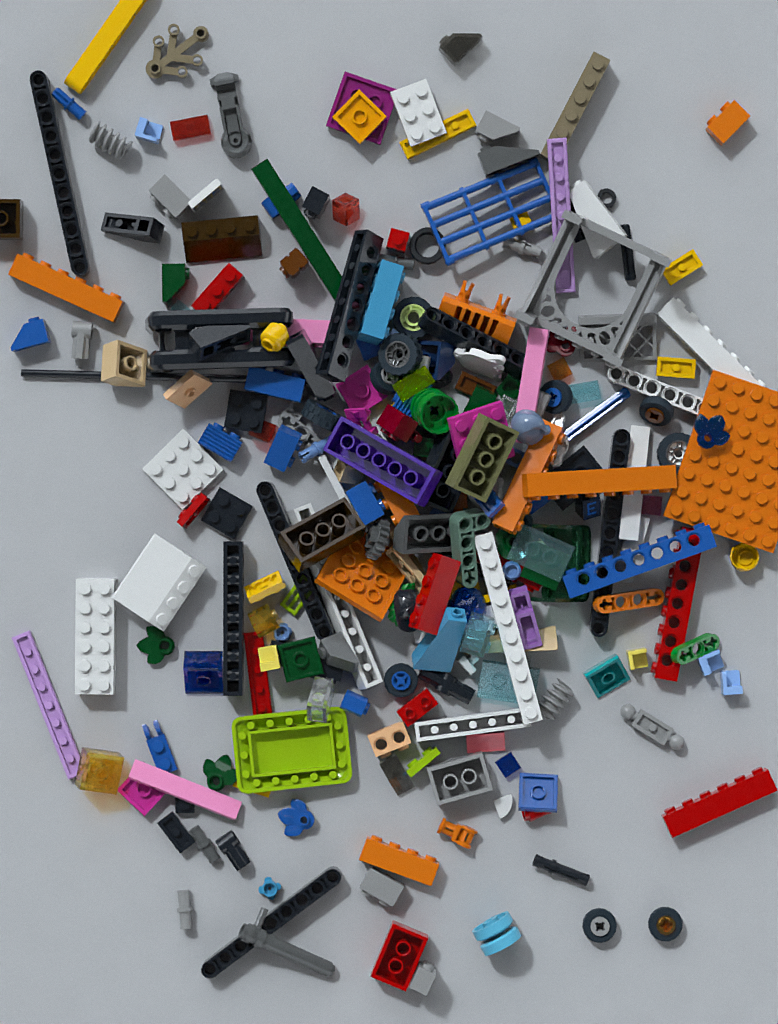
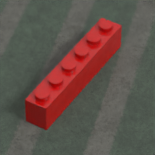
(719, 802)

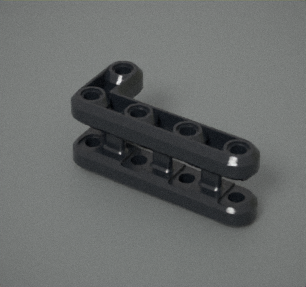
(188, 320)

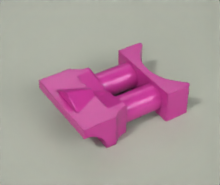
(361, 414)

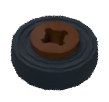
(656, 411)

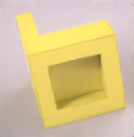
(269, 658)
(637, 658)

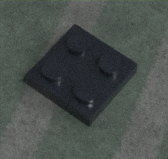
(246, 411)
(226, 513)

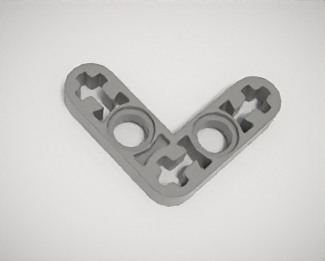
(296, 416)

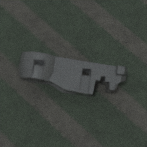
(229, 110)

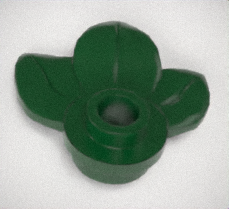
(153, 645)
(220, 769)

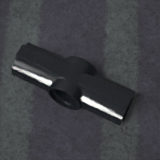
(448, 685)

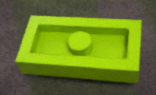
(416, 765)

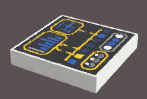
(205, 195)

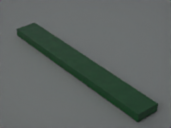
(298, 226)

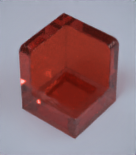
(345, 209)
(267, 434)

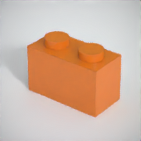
(727, 123)

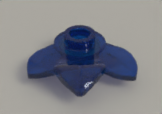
(713, 429)

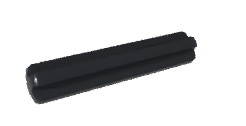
(627, 257)

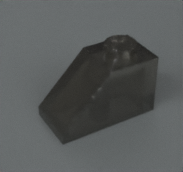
(458, 45)
(396, 774)

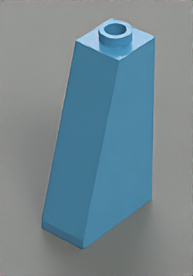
(440, 651)

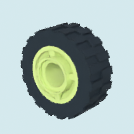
(401, 314)

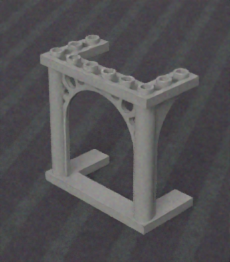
(615, 350)

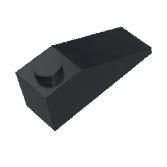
(133, 227)
(216, 339)

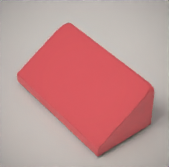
(486, 742)

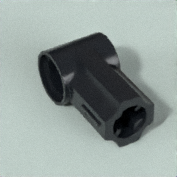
(230, 845)

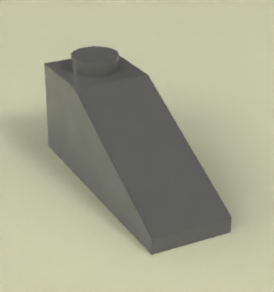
(501, 158)

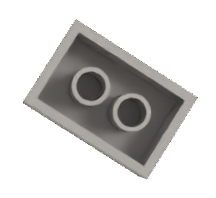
(459, 778)

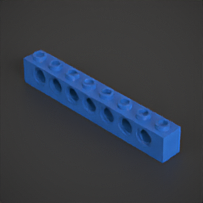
(706, 542)

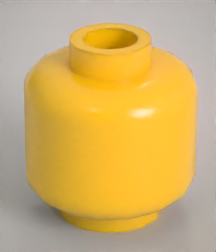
(274, 337)

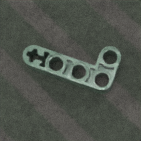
(467, 572)

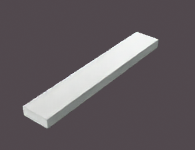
(633, 503)

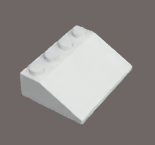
(159, 582)

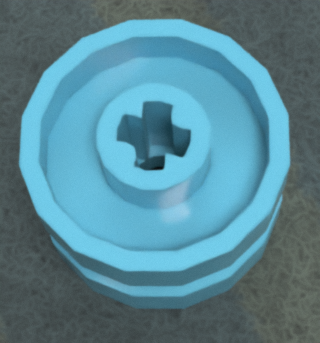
(496, 933)

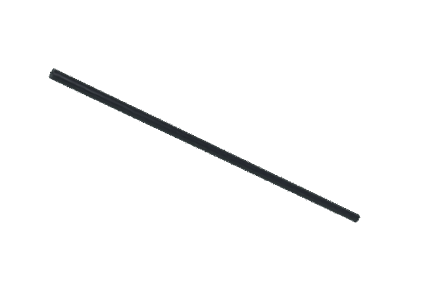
(149, 376)

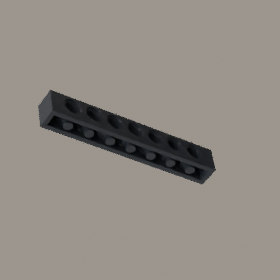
(349, 306)
(233, 618)

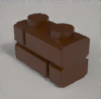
(293, 264)

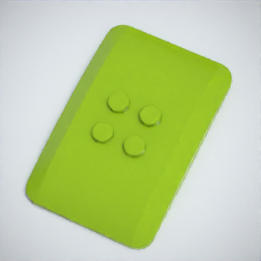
(290, 751)

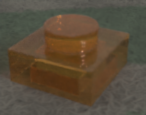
(559, 369)

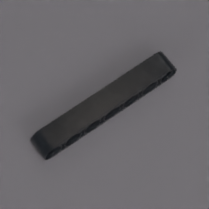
(467, 337)

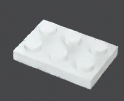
(418, 112)

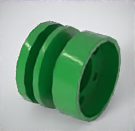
(442, 405)

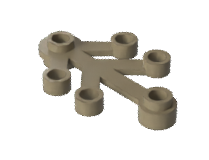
(174, 53)

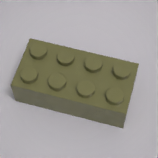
(482, 457)

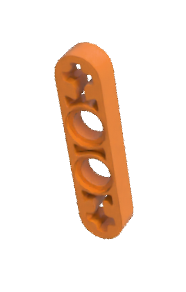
(628, 600)

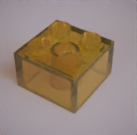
(99, 770)

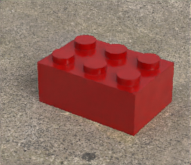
(399, 955)

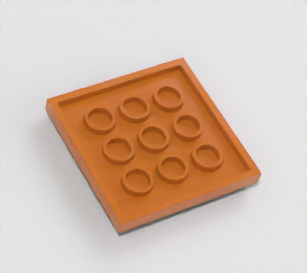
(361, 580)

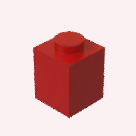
(398, 240)

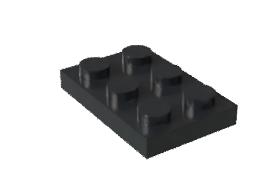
(577, 461)

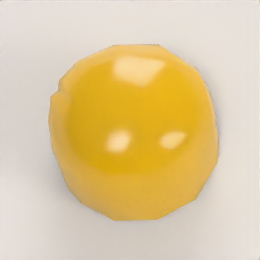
(744, 557)

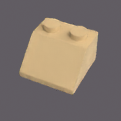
(123, 364)

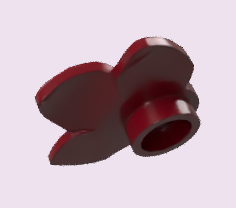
(555, 345)

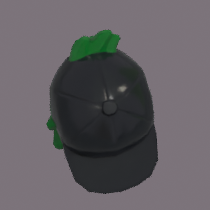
(403, 606)

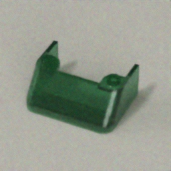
(580, 538)

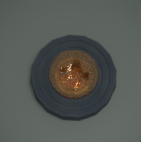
(665, 916)

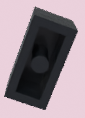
(315, 203)

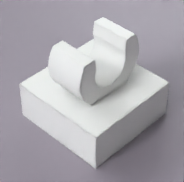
(467, 664)

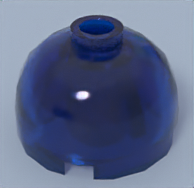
(468, 599)

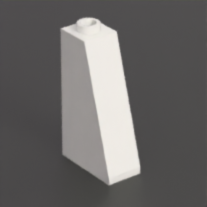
(591, 207)

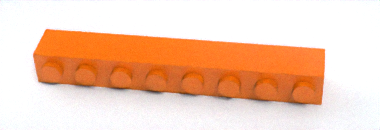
(599, 481)

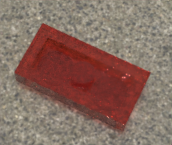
(190, 128)

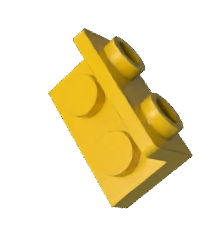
(264, 587)

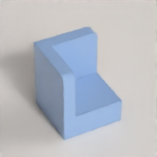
(148, 131)
(710, 662)
(730, 682)

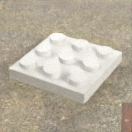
(183, 469)

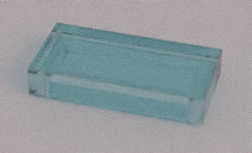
(585, 392)

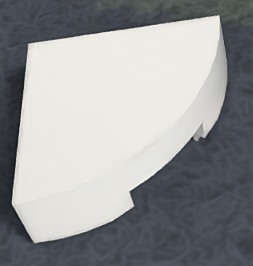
(503, 805)

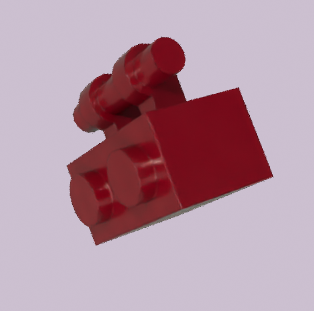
(398, 425)

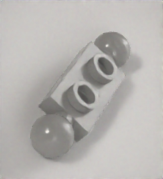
(652, 727)

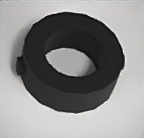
(612, 193)

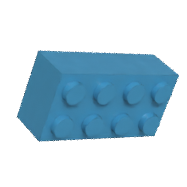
(380, 301)

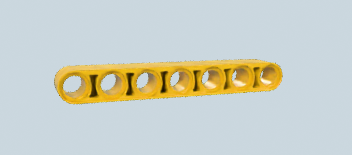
(103, 44)

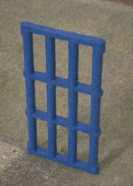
(470, 209)

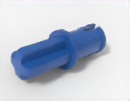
(68, 103)

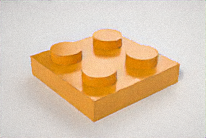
(359, 116)

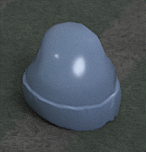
(530, 426)

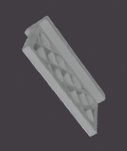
(596, 321)

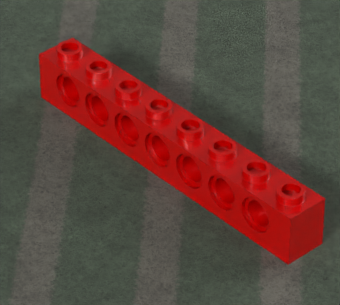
(671, 671)

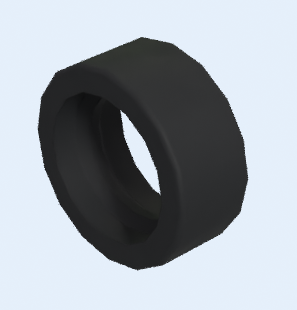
(424, 260)

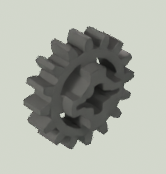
(377, 539)

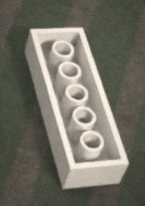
(95, 636)

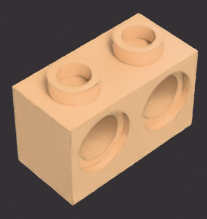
(387, 734)

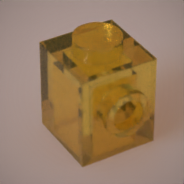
(264, 620)

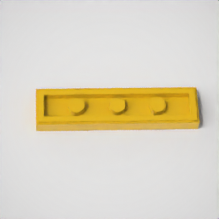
(454, 126)

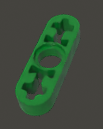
(687, 647)

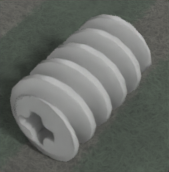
(109, 141)
(555, 699)

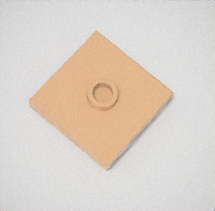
(187, 389)

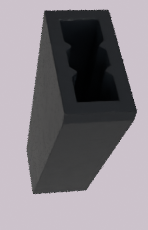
(307, 360)

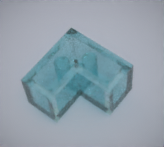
(477, 634)

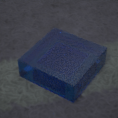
(507, 764)

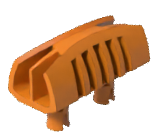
(489, 321)

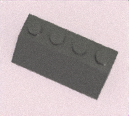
(423, 534)

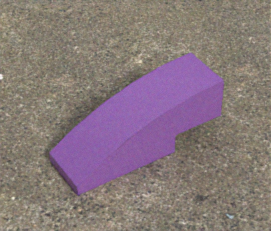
(525, 617)

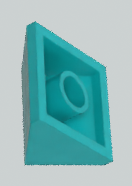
(606, 675)

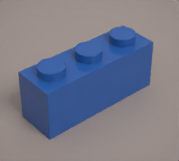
(276, 384)

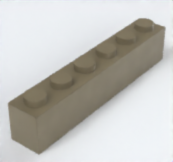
(579, 99)

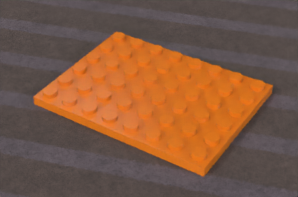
(736, 482)

